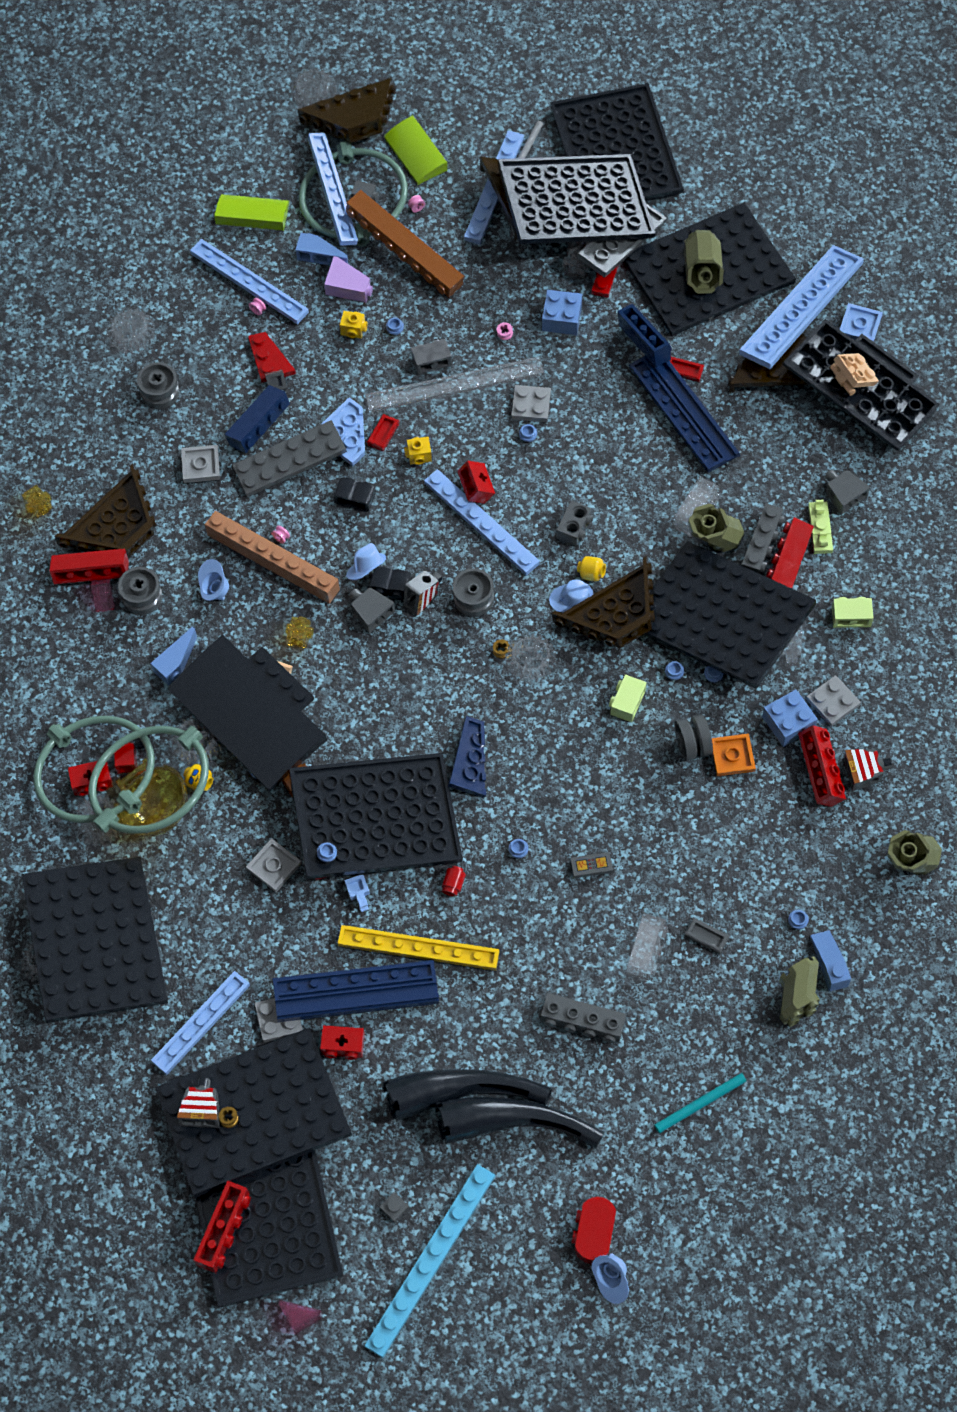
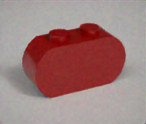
(594, 1229)

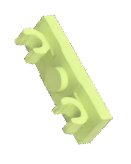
(822, 531)

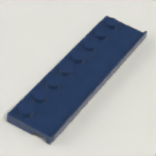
(685, 413)
(355, 991)

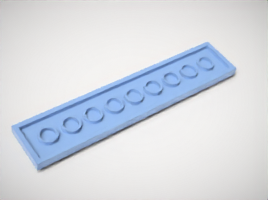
(801, 307)

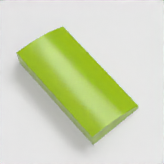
(416, 150)
(251, 212)

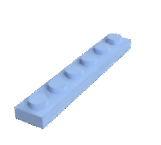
(200, 1023)

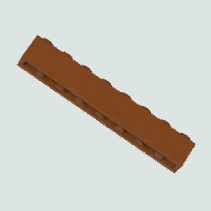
(404, 243)

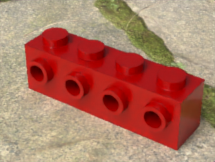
(790, 552)
(88, 566)
(822, 766)
(221, 1227)

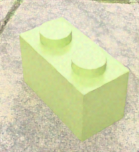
(852, 612)
(628, 698)

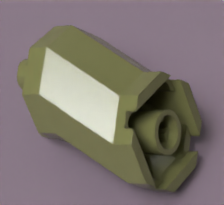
(703, 261)
(716, 528)
(914, 852)
(799, 991)

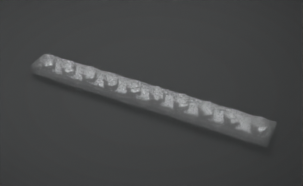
(454, 384)

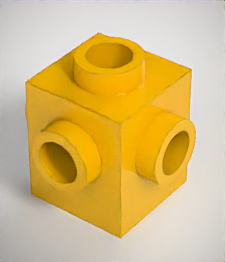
(353, 324)
(418, 450)

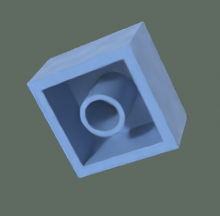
(562, 312)
(788, 717)

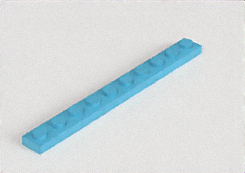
(429, 1261)

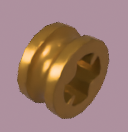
(502, 643)
(228, 1124)

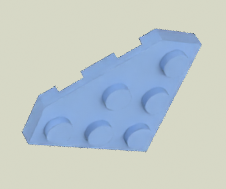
(350, 427)

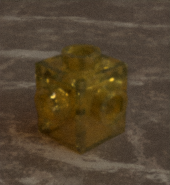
(37, 501)
(299, 632)

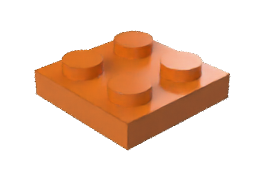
(733, 755)

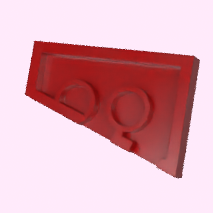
(268, 356)

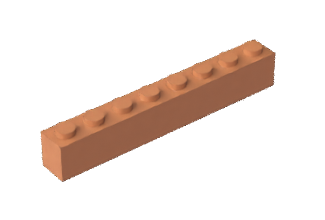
(272, 557)

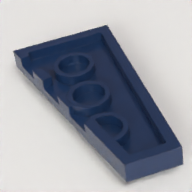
(469, 760)

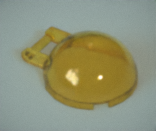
(161, 798)

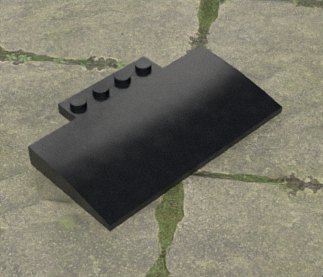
(889, 409)
(250, 709)

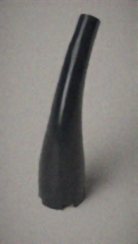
(422, 1090)
(483, 1115)

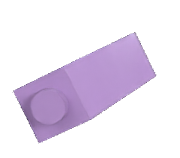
(347, 282)

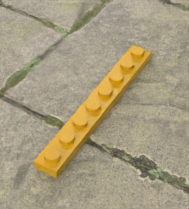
(418, 947)

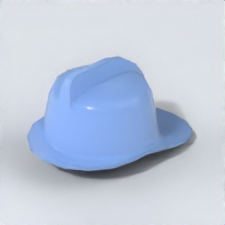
(365, 561)
(212, 581)
(569, 595)
(611, 1278)

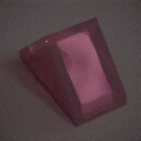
(103, 595)
(299, 1316)

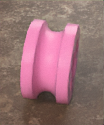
(416, 203)
(257, 306)
(502, 326)
(280, 534)

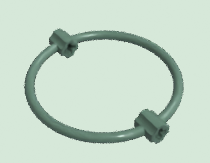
(345, 155)
(61, 737)
(108, 819)

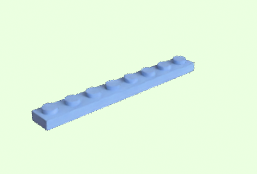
(332, 189)
(488, 198)
(249, 281)
(482, 522)

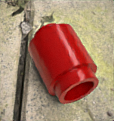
(453, 881)

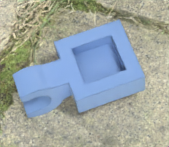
(358, 890)

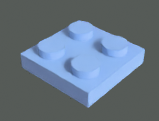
(860, 321)

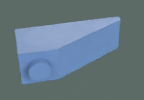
(317, 250)
(174, 658)
(831, 961)

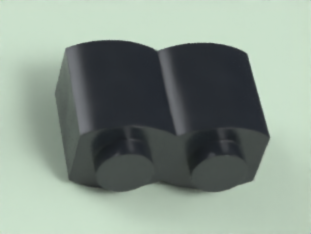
(354, 494)
(390, 582)

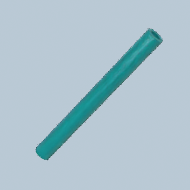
(700, 1103)

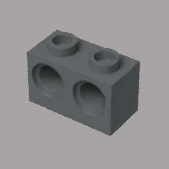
(571, 522)

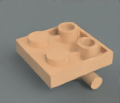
(853, 372)

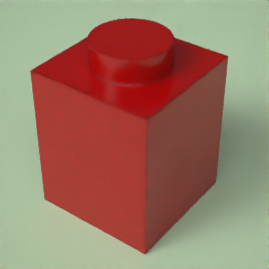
(125, 759)

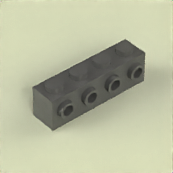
(763, 537)
(583, 1017)

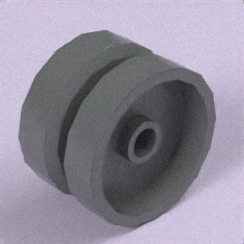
(158, 385)
(140, 590)
(473, 592)
(693, 737)

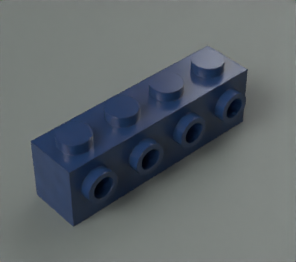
(644, 335)
(257, 419)

